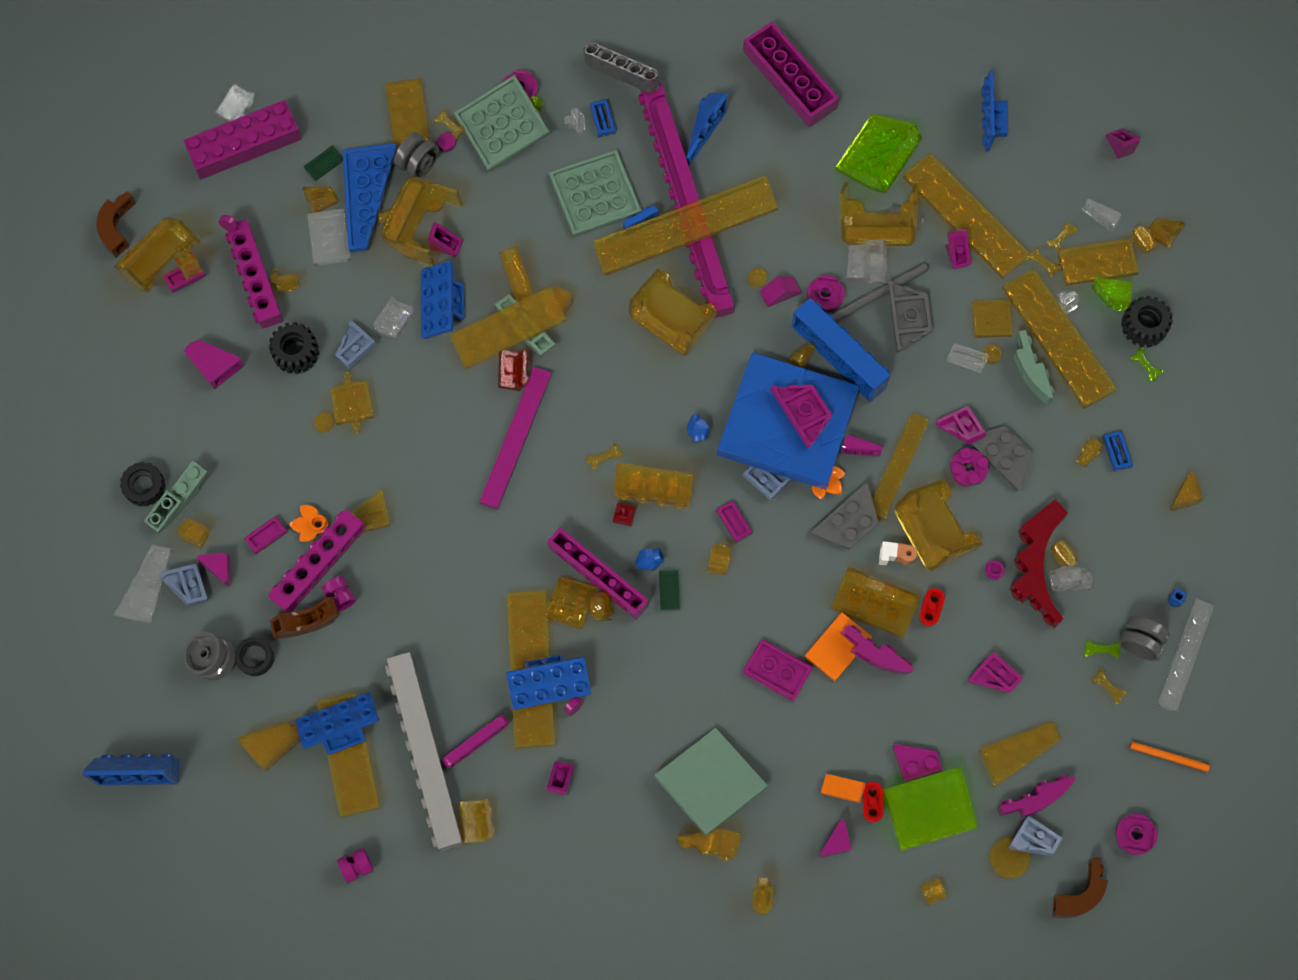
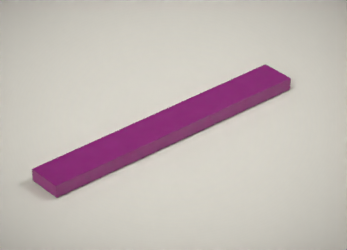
(515, 438)

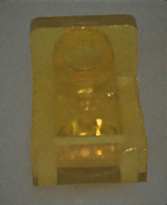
(286, 282)

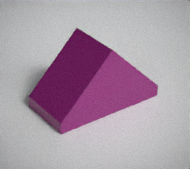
(1123, 142)
(443, 240)
(779, 290)
(218, 565)
(838, 842)

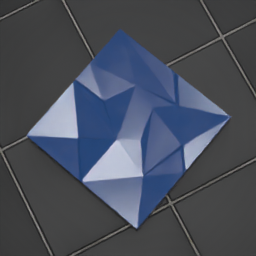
(765, 438)

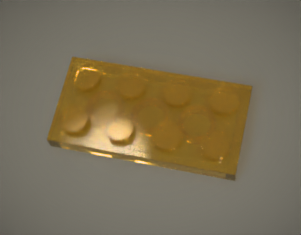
(406, 109)
(1100, 260)

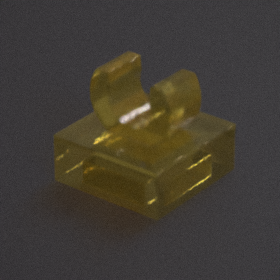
(933, 891)

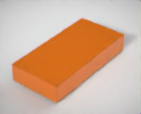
(843, 788)

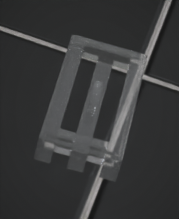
(981, 363)

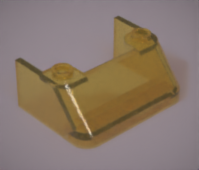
(407, 212)
(894, 228)
(154, 252)

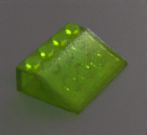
(879, 152)
(930, 808)

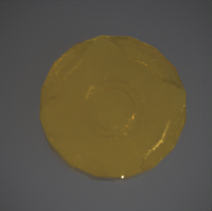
(1007, 862)

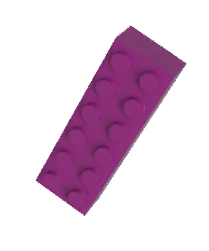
(790, 74)
(242, 139)

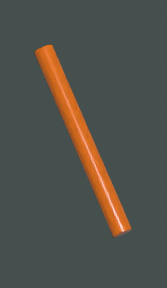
(1169, 756)

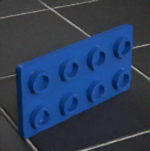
(995, 112)
(440, 300)
(548, 681)
(338, 725)

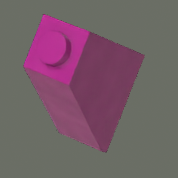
(212, 362)

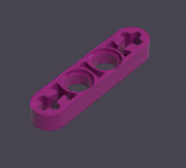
(475, 742)

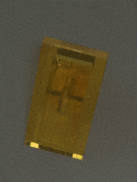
(319, 198)
(1166, 231)
(188, 263)
(1188, 494)

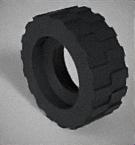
(148, 497)

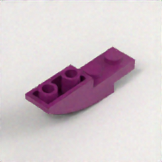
(881, 658)
(1044, 796)

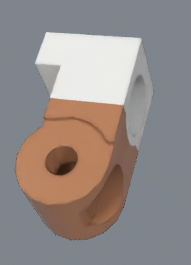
(897, 552)

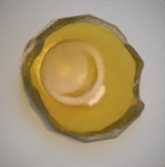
(599, 607)

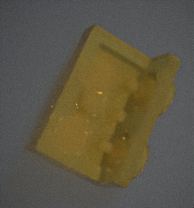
(476, 821)

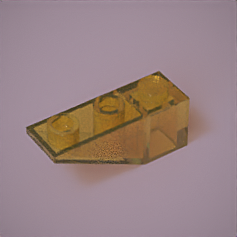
(719, 842)

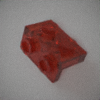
(512, 370)

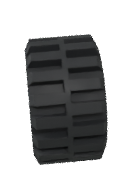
(1152, 309)
(290, 334)

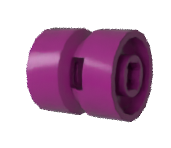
(339, 591)
(355, 865)

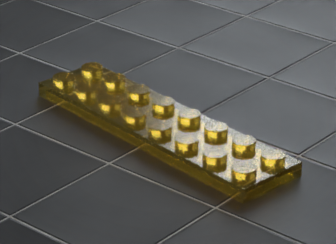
(963, 211)
(1059, 338)
(529, 642)

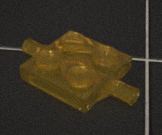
(351, 403)

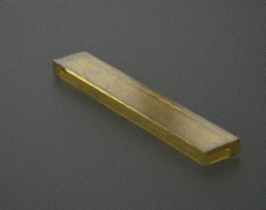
(898, 465)

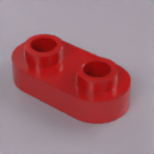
(931, 608)
(873, 802)

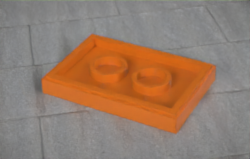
(832, 649)

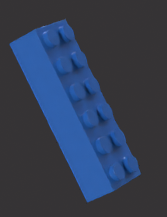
(840, 349)

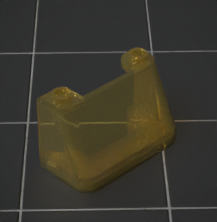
(670, 313)
(933, 525)

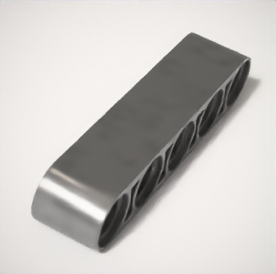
(621, 67)

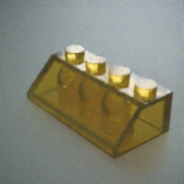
(653, 485)
(875, 602)

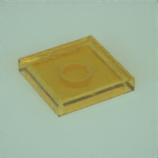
(992, 319)

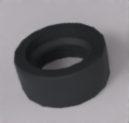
(243, 646)

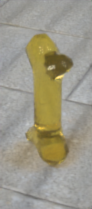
(442, 117)
(1055, 243)
(1052, 268)
(595, 460)
(1101, 679)

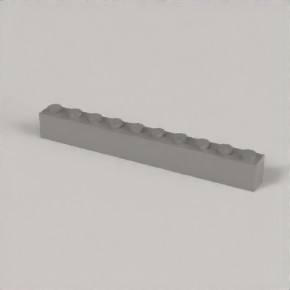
(424, 752)

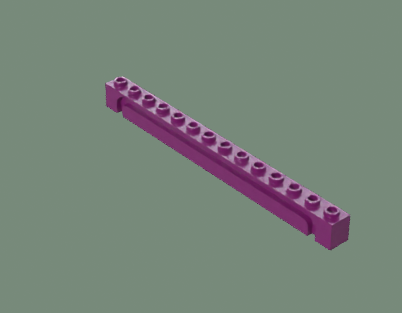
(684, 192)

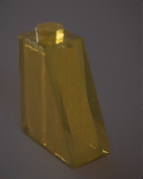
(515, 273)
(270, 744)

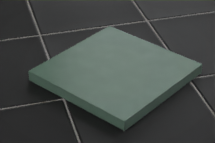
(502, 123)
(594, 193)
(710, 782)

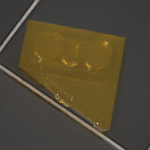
(373, 512)

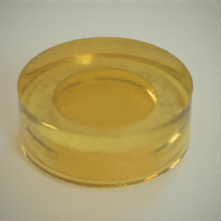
(757, 278)
(994, 353)
(323, 422)

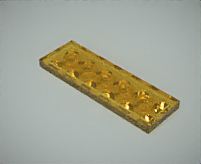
(508, 327)
(352, 772)

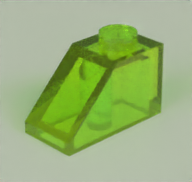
(1113, 293)

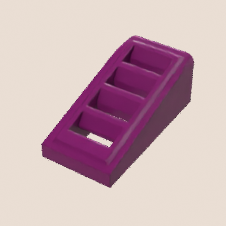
(858, 446)

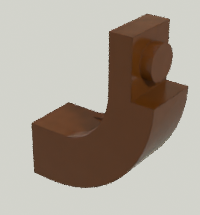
(107, 223)
(304, 621)
(1074, 906)

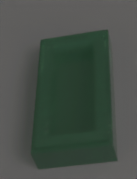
(323, 163)
(669, 590)

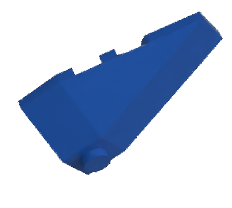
(710, 113)

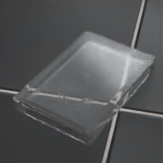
(328, 237)

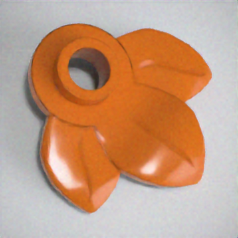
(834, 485)
(307, 523)

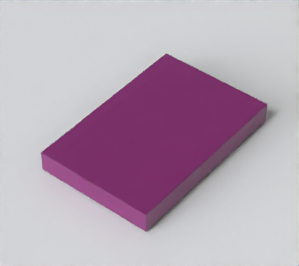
(777, 670)

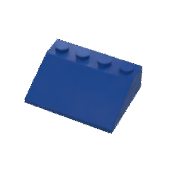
(133, 771)

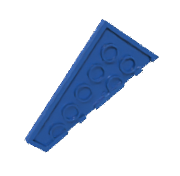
(365, 184)

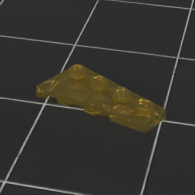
(1013, 753)

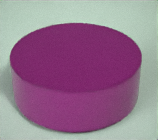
(446, 142)
(228, 222)
(573, 706)

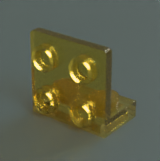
(570, 602)

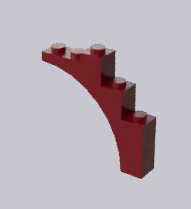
(1030, 561)

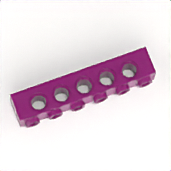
(271, 314)
(315, 572)
(598, 573)

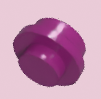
(994, 570)

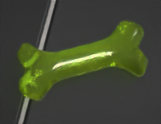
(1153, 372)
(1091, 648)

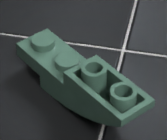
(1033, 374)
(176, 499)

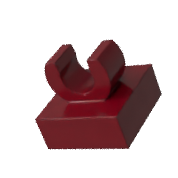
(624, 514)

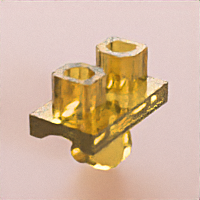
(763, 896)

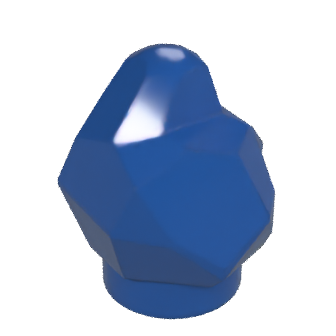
(697, 428)
(649, 559)

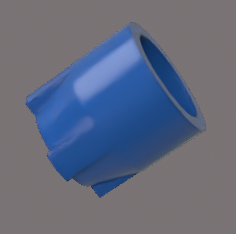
(1173, 601)

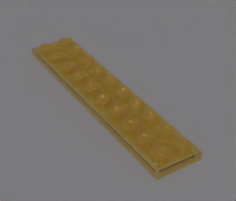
(685, 225)

